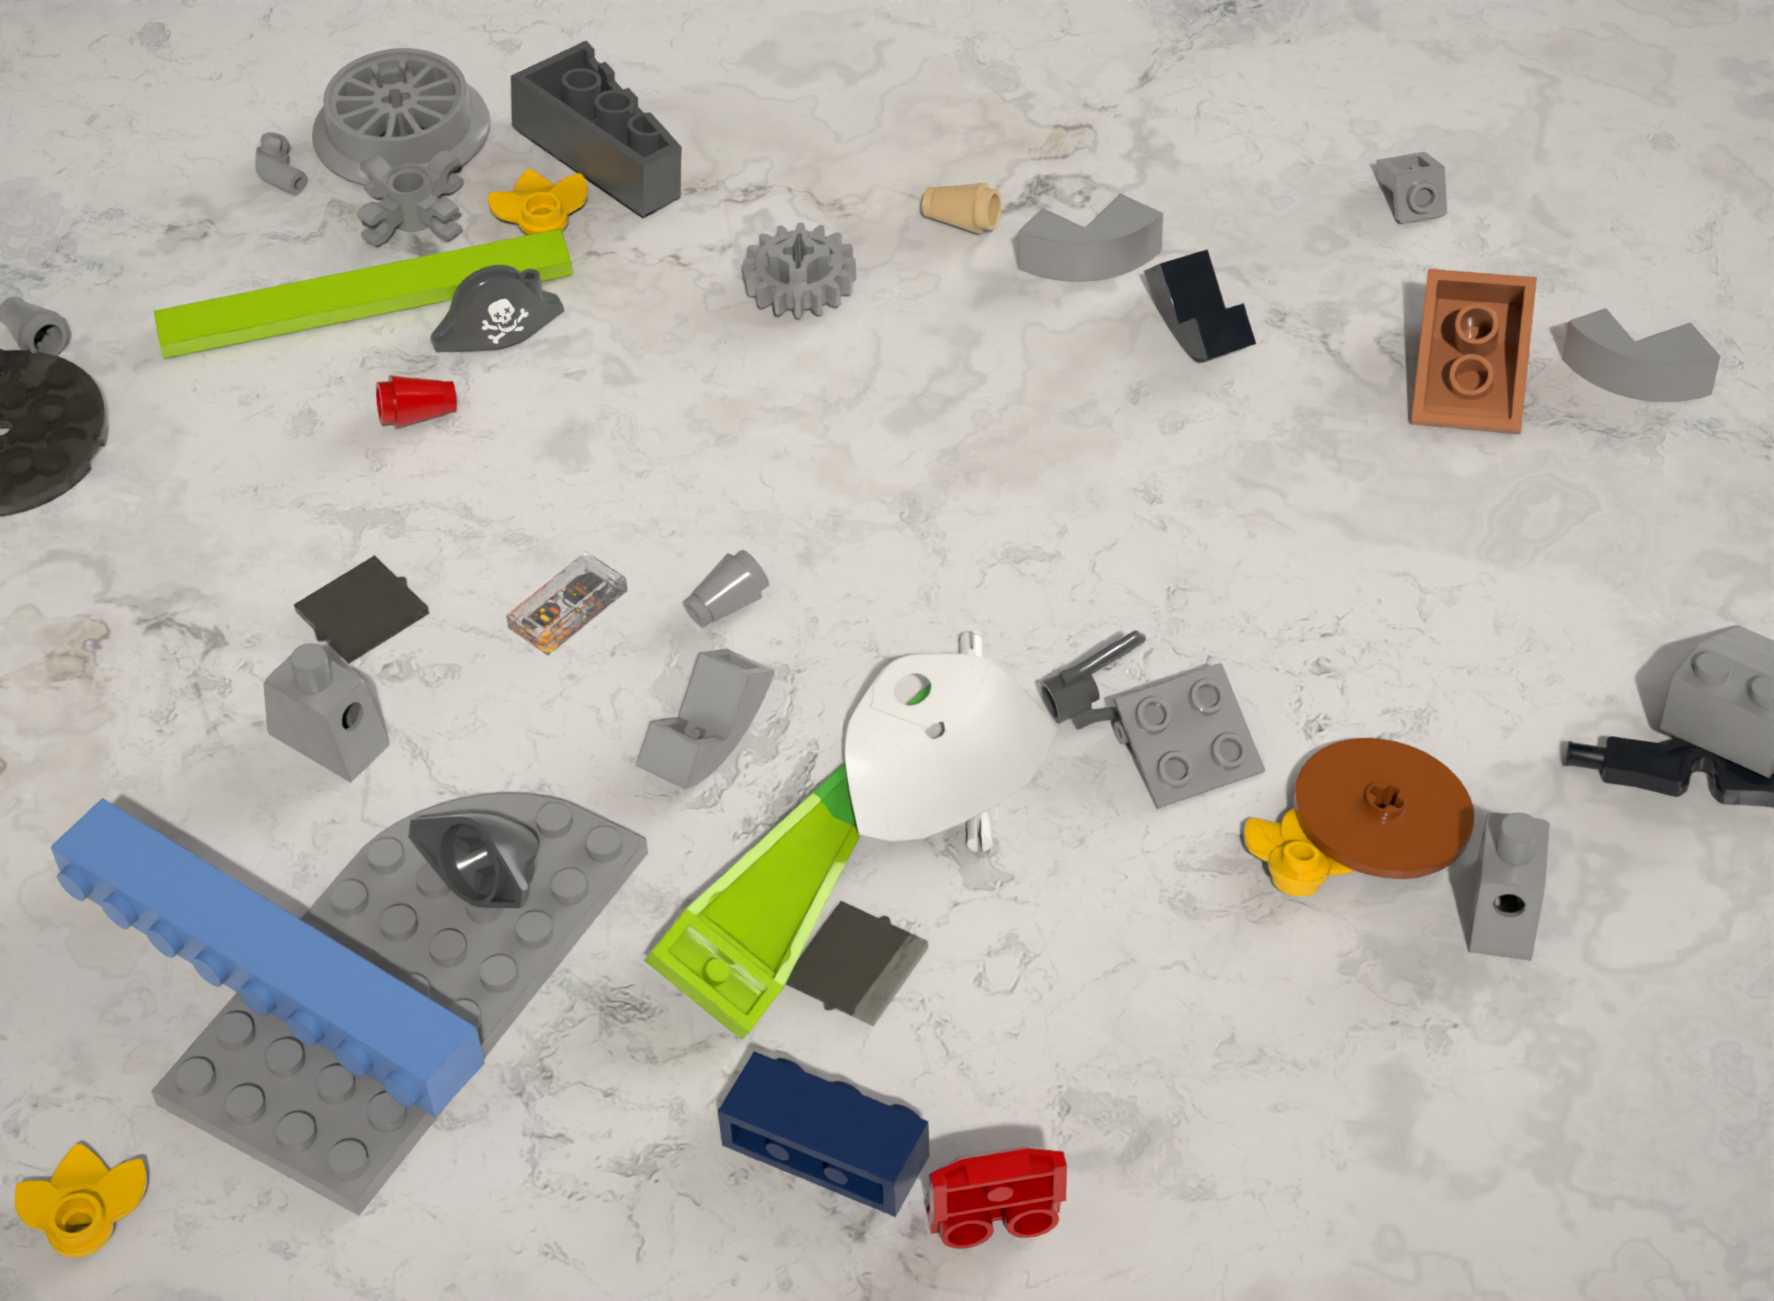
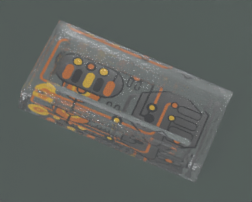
(566, 603)

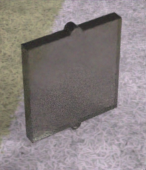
(361, 609)
(857, 963)

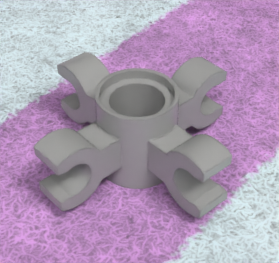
(410, 198)

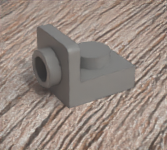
(1416, 186)

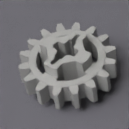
(799, 270)

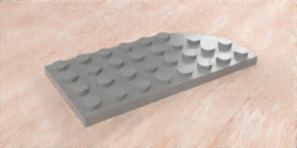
(343, 1131)

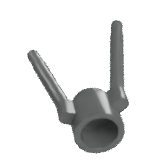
(1074, 689)

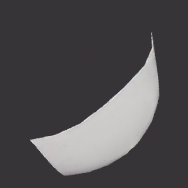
(921, 785)

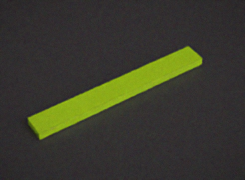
(350, 294)

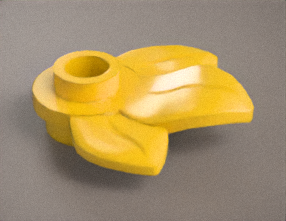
(538, 203)
(1292, 858)
(80, 1195)

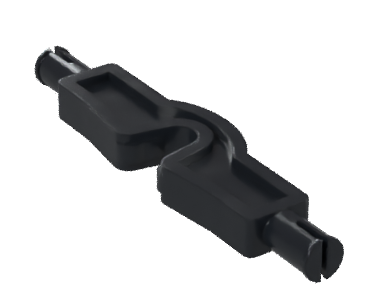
(1669, 769)

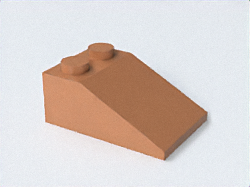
(1474, 351)

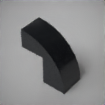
(1195, 309)

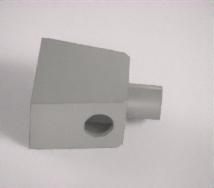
(324, 712)
(1514, 863)

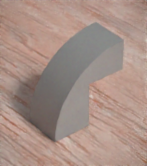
(1110, 246)
(1656, 369)
(712, 719)

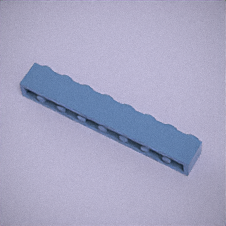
(269, 958)

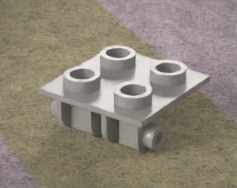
(1188, 735)

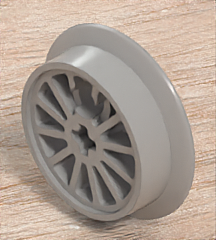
(396, 98)

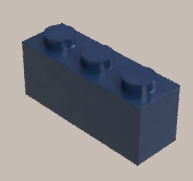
(825, 1132)

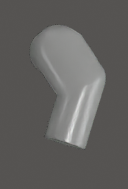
(273, 166)

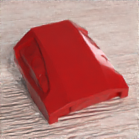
(1005, 1184)

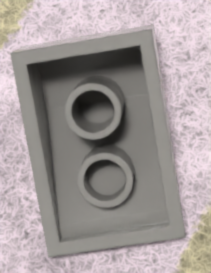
(1726, 699)

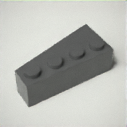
(597, 128)

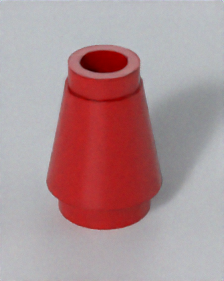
(413, 400)

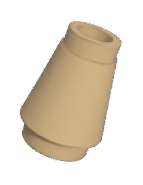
(964, 206)

